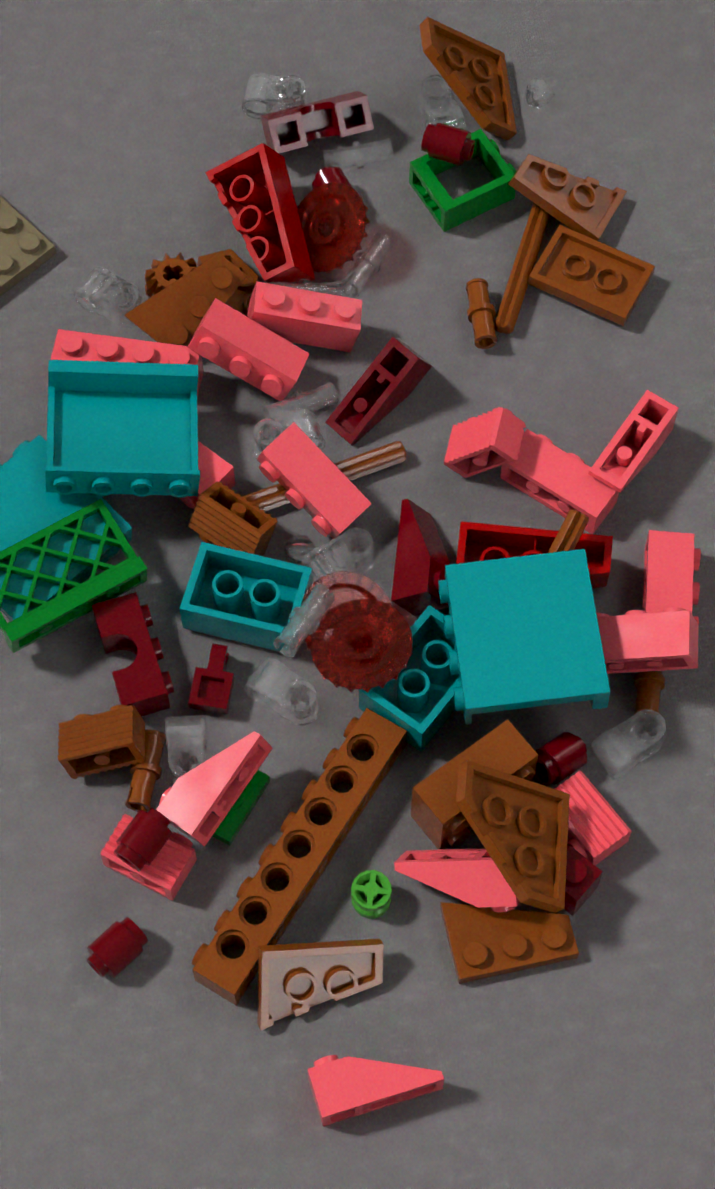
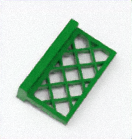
(79, 599)

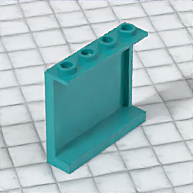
(122, 428)
(28, 509)
(523, 633)

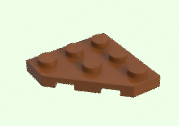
(474, 74)
(521, 830)

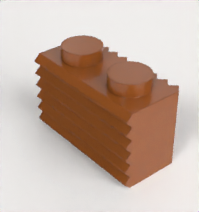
(231, 521)
(101, 741)

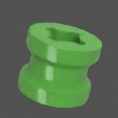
(371, 884)

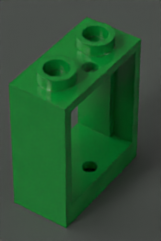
(453, 212)

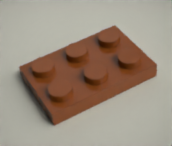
(591, 275)

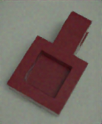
(213, 686)

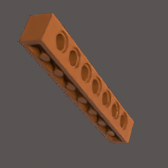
(233, 976)

